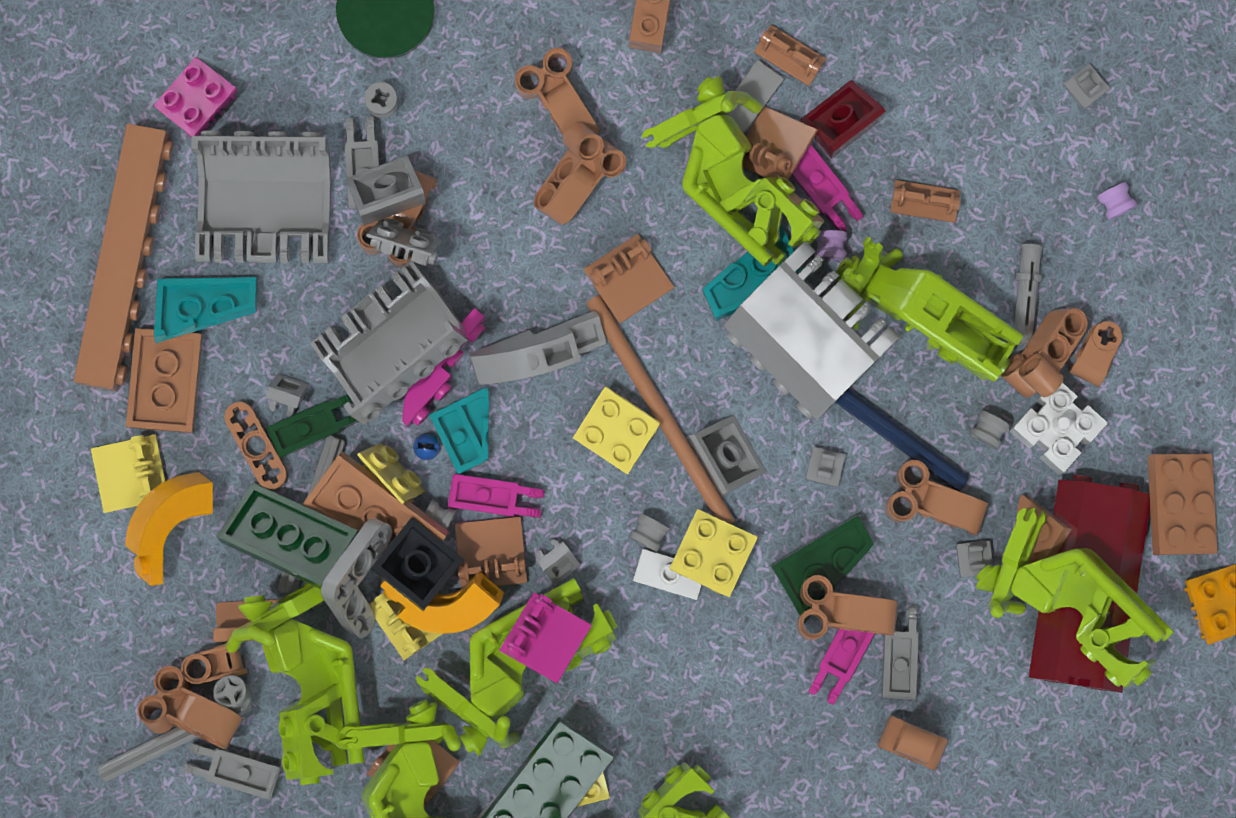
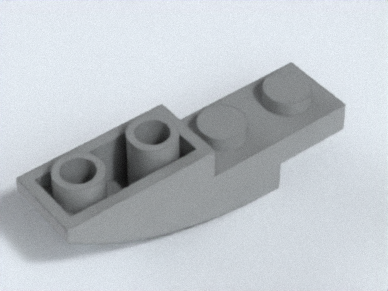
(538, 353)

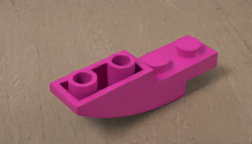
(437, 383)

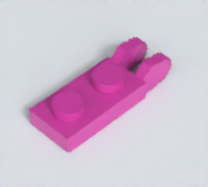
(824, 188)
(491, 496)
(841, 660)

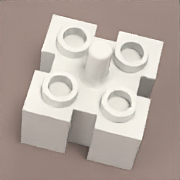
(1058, 428)

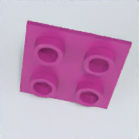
(196, 98)
(545, 637)

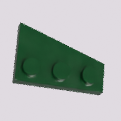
(827, 555)

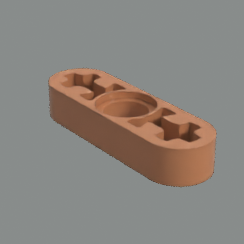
(251, 420)

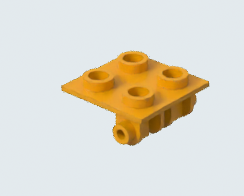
(1215, 603)

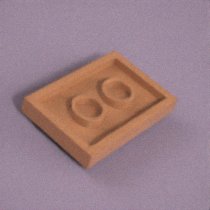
(164, 382)
(1182, 504)

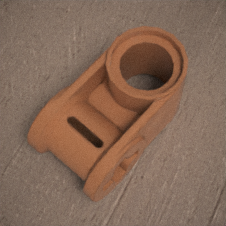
(1096, 358)
(216, 664)

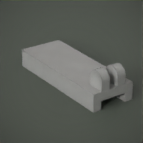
(759, 83)

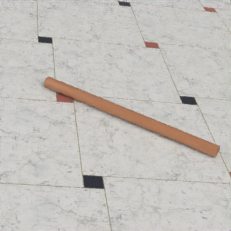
(660, 411)

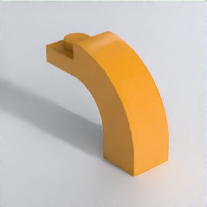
(158, 514)
(451, 611)

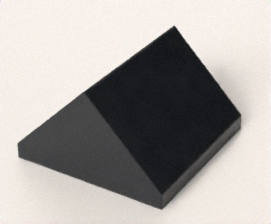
(417, 564)

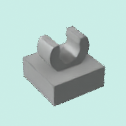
(1086, 87)
(286, 391)
(825, 467)
(973, 557)
(558, 562)

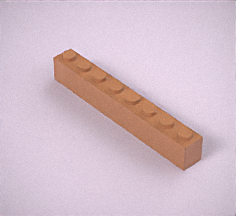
(122, 258)

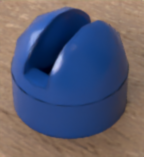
(426, 454)

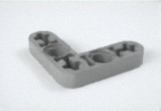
(341, 584)

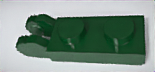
(309, 427)

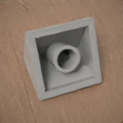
(386, 190)
(727, 455)

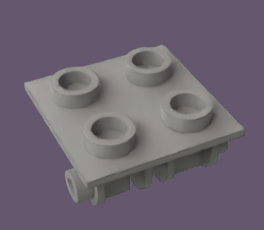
(391, 233)

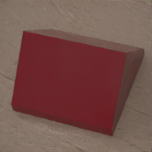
(843, 118)

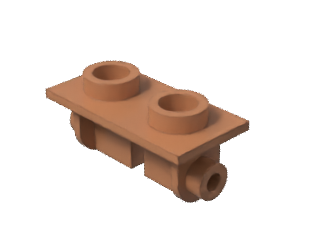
(789, 55)
(925, 201)

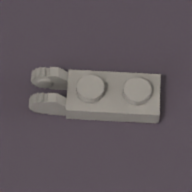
(360, 155)
(901, 660)
(236, 771)

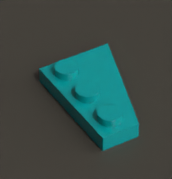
(740, 280)
(199, 303)

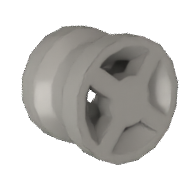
(384, 106)
(989, 429)
(441, 515)
(649, 532)
(226, 691)

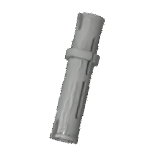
(1027, 290)

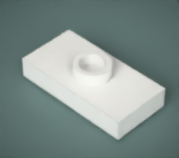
(655, 572)

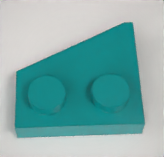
(465, 430)

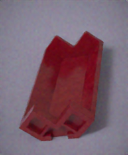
(1115, 527)

